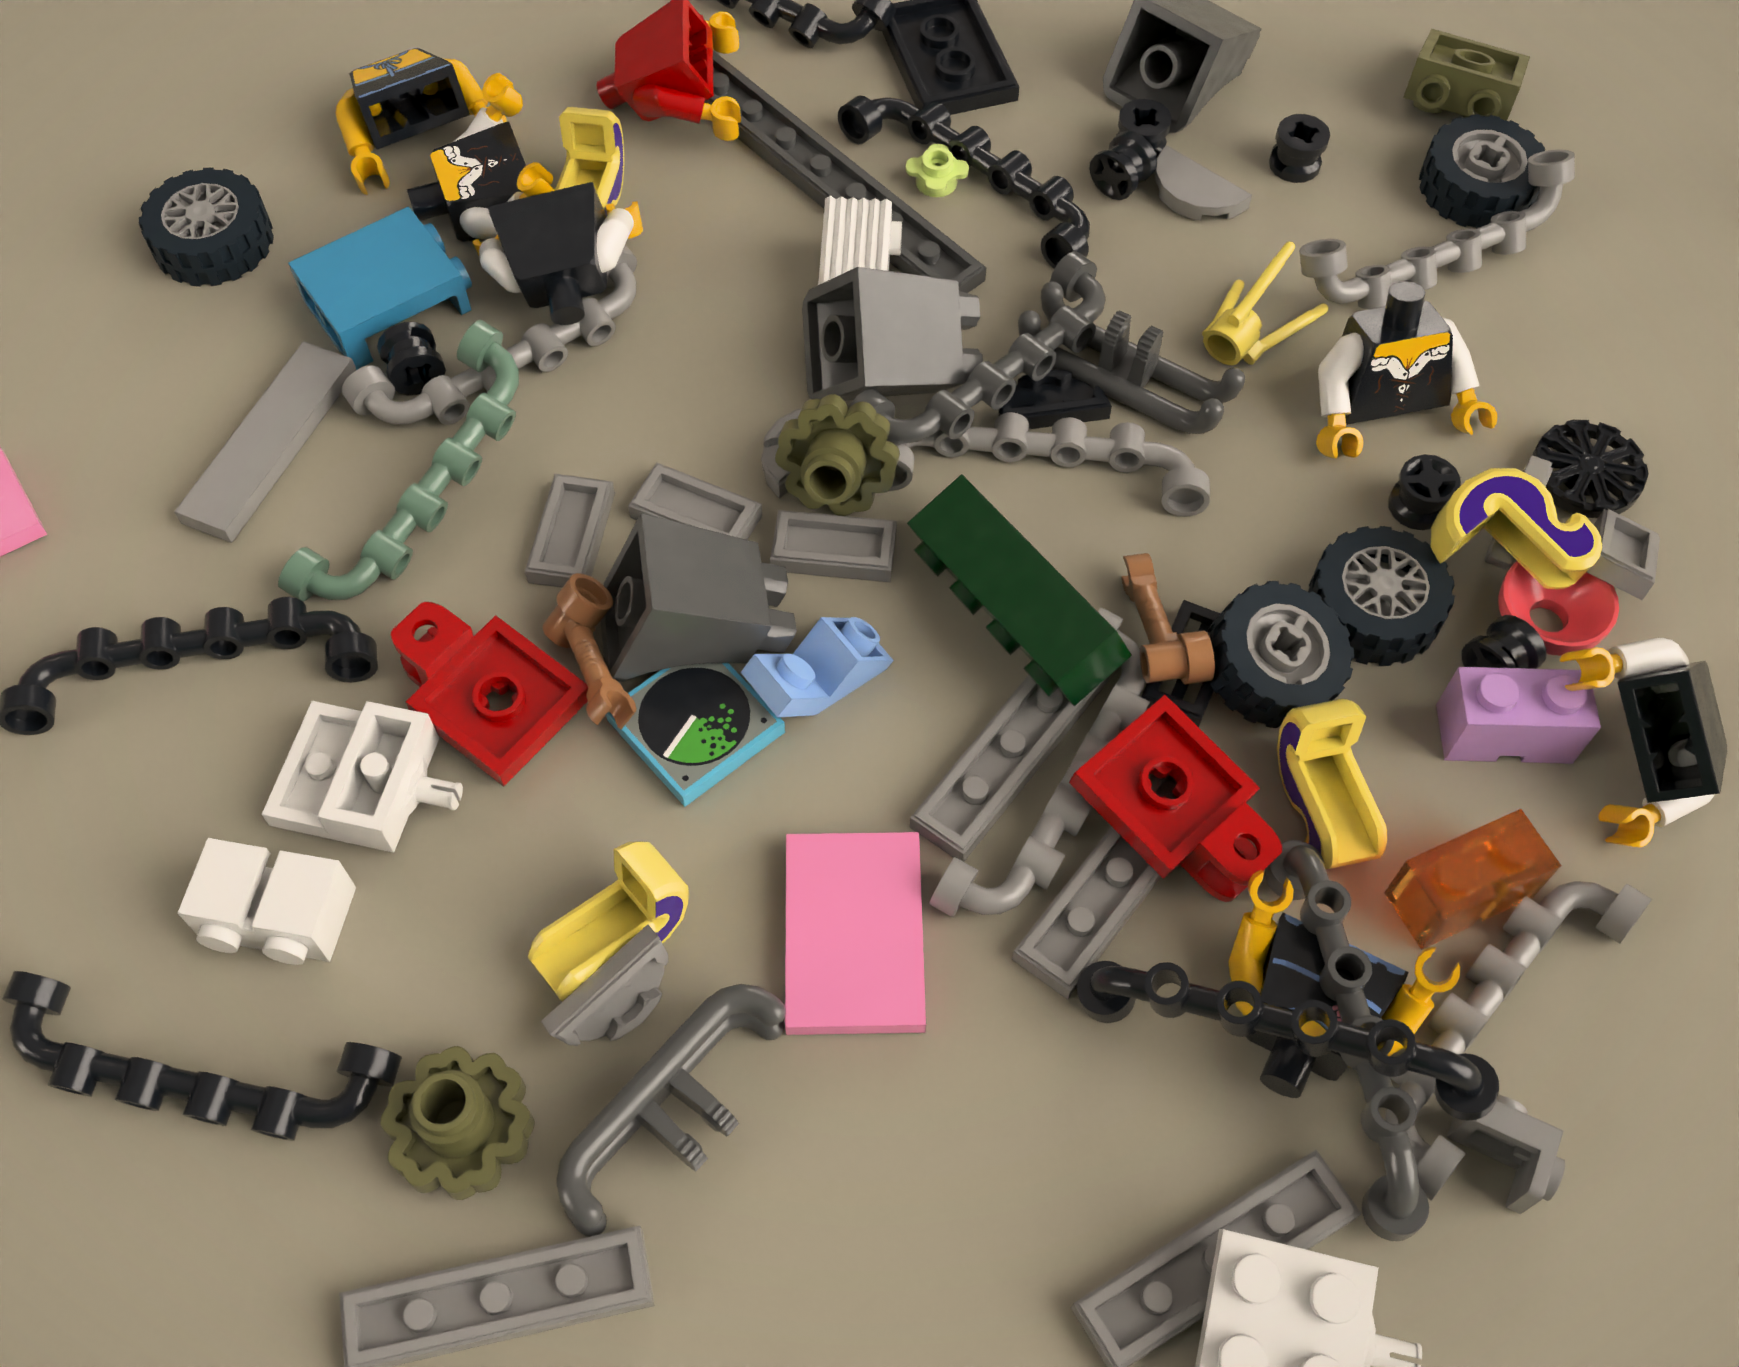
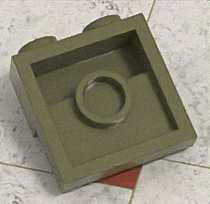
(1465, 77)

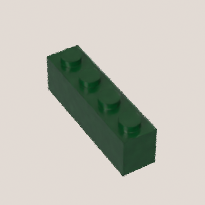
(1020, 590)

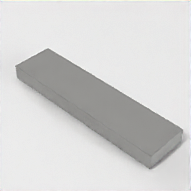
(265, 442)
(996, 767)
(1089, 909)
(1171, 1285)
(496, 1299)

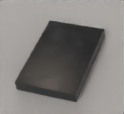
(949, 55)

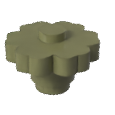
(837, 455)
(457, 1123)

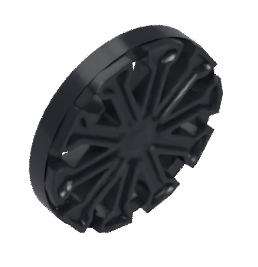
(1590, 469)

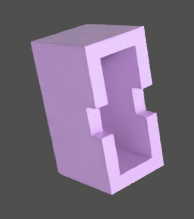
(1516, 714)

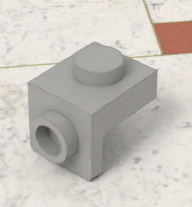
(1519, 1142)

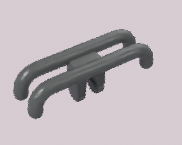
(1128, 367)
(641, 1098)

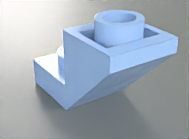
(822, 670)

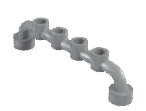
(1461, 250)
(372, 392)
(1183, 487)
(1064, 811)
(1496, 975)

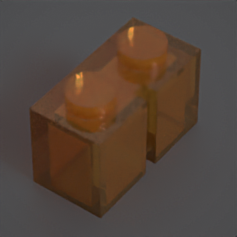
(1453, 882)

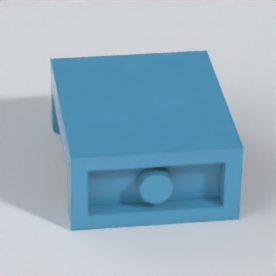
(378, 280)

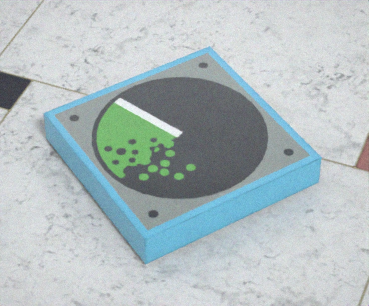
(697, 726)

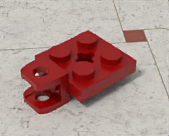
(462, 669)
(1207, 819)

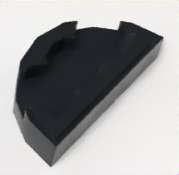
(1057, 398)

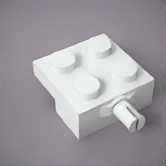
(358, 775)
(1291, 1310)

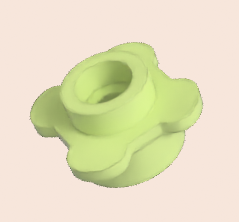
(937, 171)

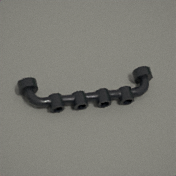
(812, 23)
(862, 120)
(348, 653)
(1463, 1084)
(208, 1095)

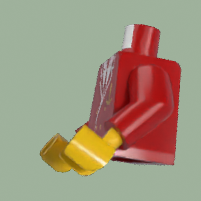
(668, 68)

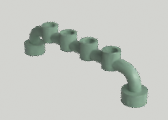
(420, 503)

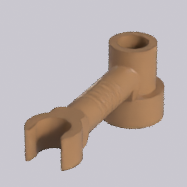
(571, 625)
(1169, 654)

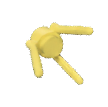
(1236, 331)

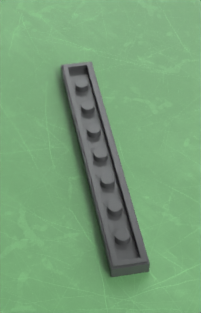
(825, 172)

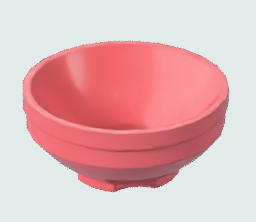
(1586, 608)

